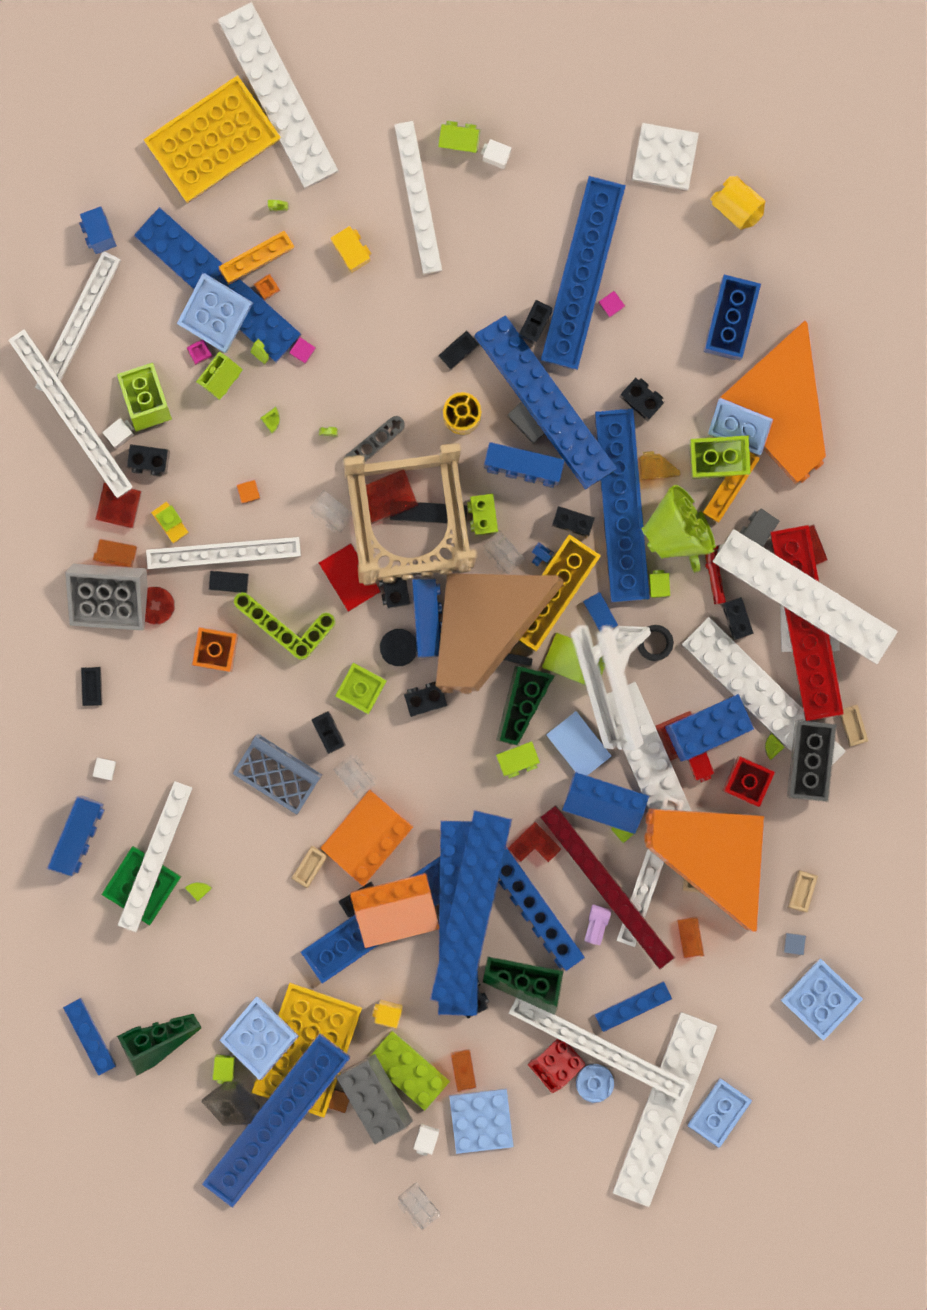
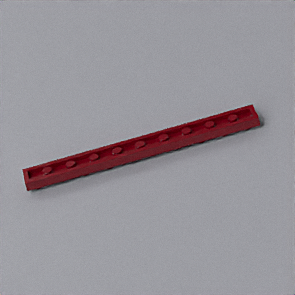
(607, 887)

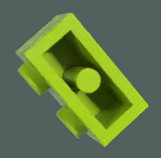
(459, 137)
(219, 375)
(483, 513)
(518, 759)

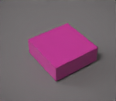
(611, 304)
(302, 350)
(199, 352)

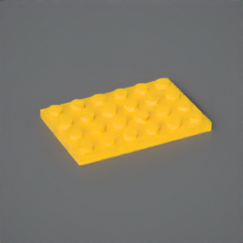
(212, 139)
(308, 1015)

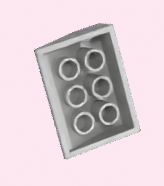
(107, 596)

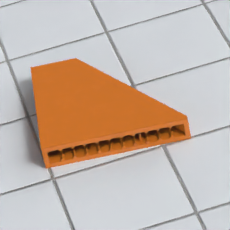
(786, 391)
(714, 854)

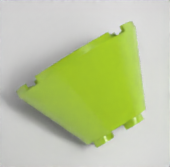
(678, 528)

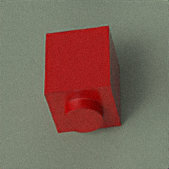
(701, 767)

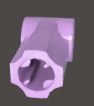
(598, 919)

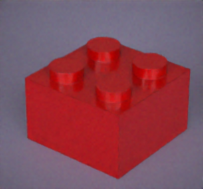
(748, 781)

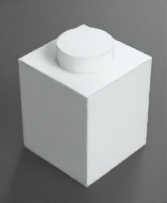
(496, 153)
(119, 433)
(426, 1140)

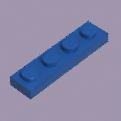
(633, 1006)
(89, 1036)

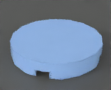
(594, 1083)

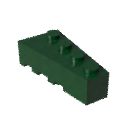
(522, 702)
(526, 982)

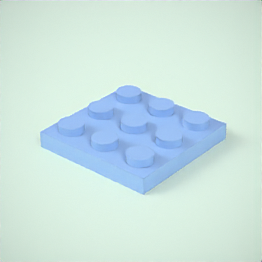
(214, 313)
(821, 999)
(259, 1038)
(481, 1121)

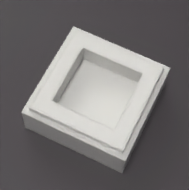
(104, 768)

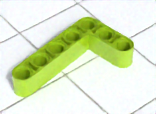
(282, 629)

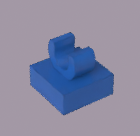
(541, 553)

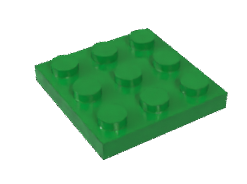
(125, 876)

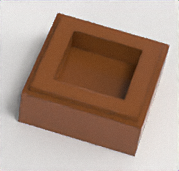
(339, 1101)

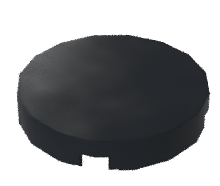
(398, 647)

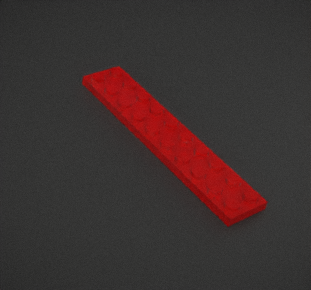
(809, 644)

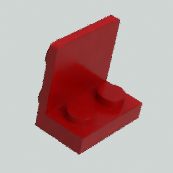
(557, 1065)

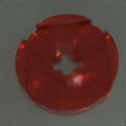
(166, 609)

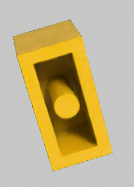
(351, 249)
(387, 1013)

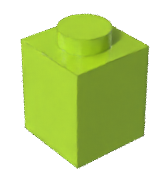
(659, 584)
(223, 1068)

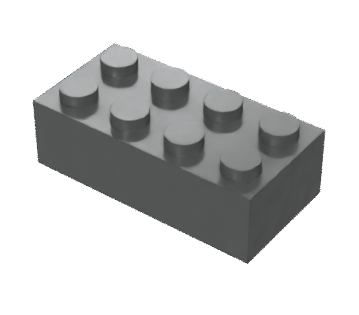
(811, 760)
(374, 1099)

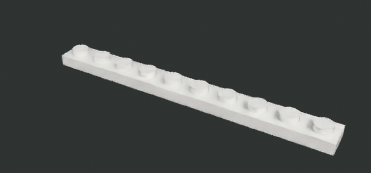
(70, 413)
(600, 1049)

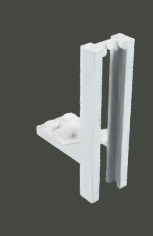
(616, 648)

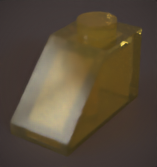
(656, 467)

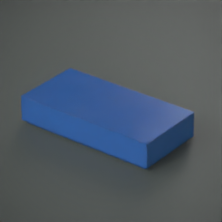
(600, 612)

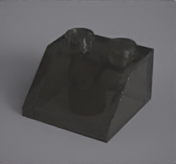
(232, 1104)

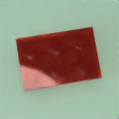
(390, 496)

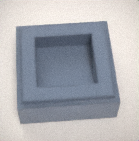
(794, 944)

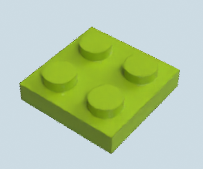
(360, 688)

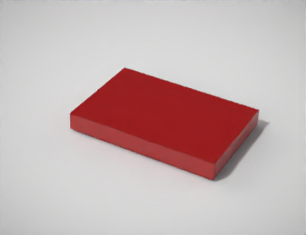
(343, 572)

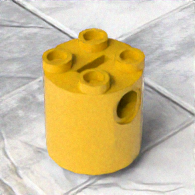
(739, 203)
(462, 413)

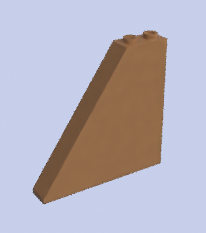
(484, 622)

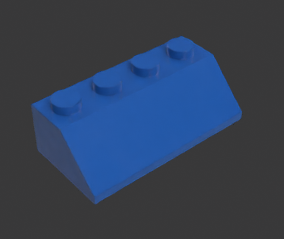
(426, 616)
(605, 803)
(75, 836)

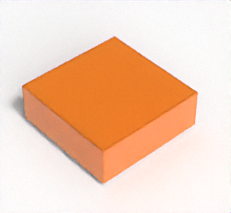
(266, 287)
(248, 491)

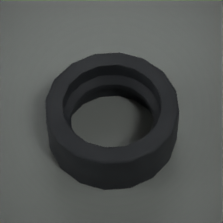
(669, 644)

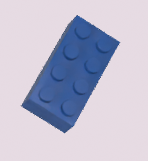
(732, 317)
(523, 464)
(709, 727)

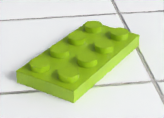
(410, 1070)

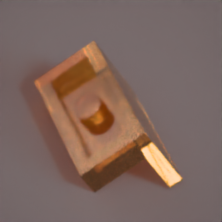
(115, 553)
(690, 937)
(463, 1070)

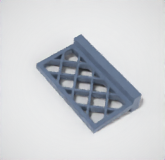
(285, 759)

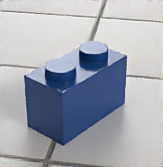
(98, 230)

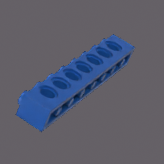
(573, 953)

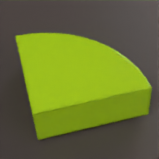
(277, 205)
(259, 352)
(271, 420)
(330, 431)
(695, 564)
(772, 746)
(198, 889)

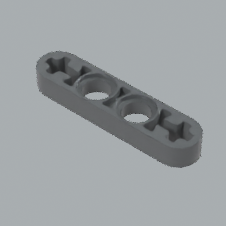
(371, 439)

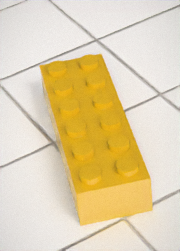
(572, 565)

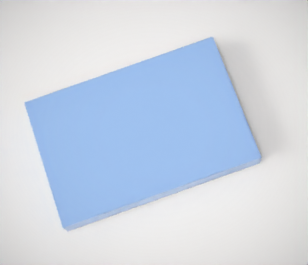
(736, 420)
(578, 744)
(719, 1113)

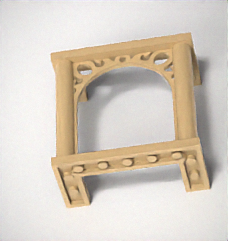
(369, 570)

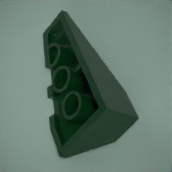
(154, 1043)

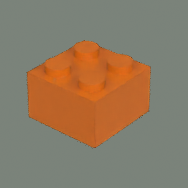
(215, 649)

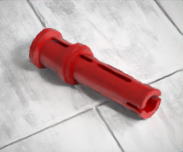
(715, 577)

